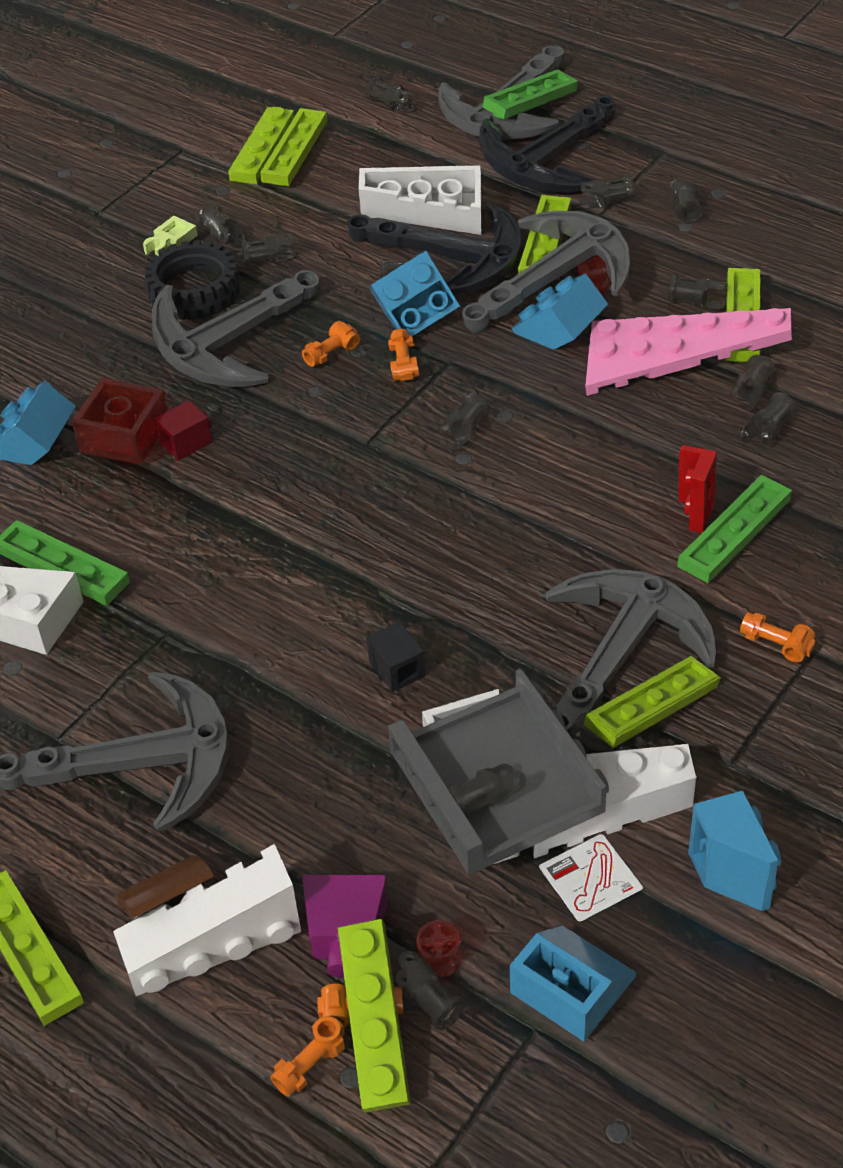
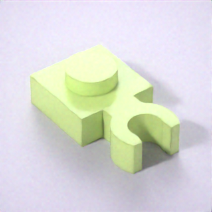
(169, 233)

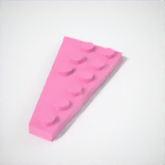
(676, 342)

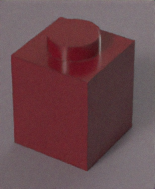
(184, 430)

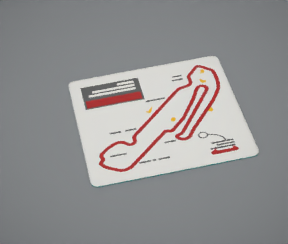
(590, 877)

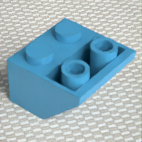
(414, 295)
(561, 312)
(33, 423)
(733, 850)
(568, 980)

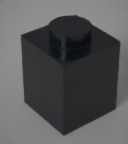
(396, 656)

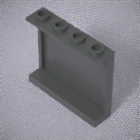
(509, 730)

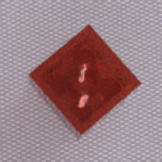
(119, 421)

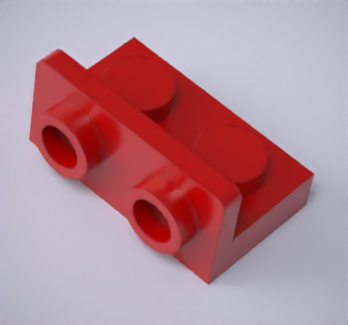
(697, 484)

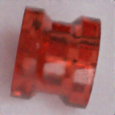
(596, 270)
(439, 937)

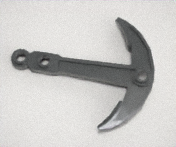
(470, 118)
(589, 237)
(191, 349)
(644, 601)
(204, 755)

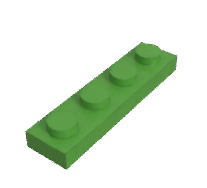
(530, 94)
(734, 528)
(40, 551)

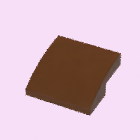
(164, 886)

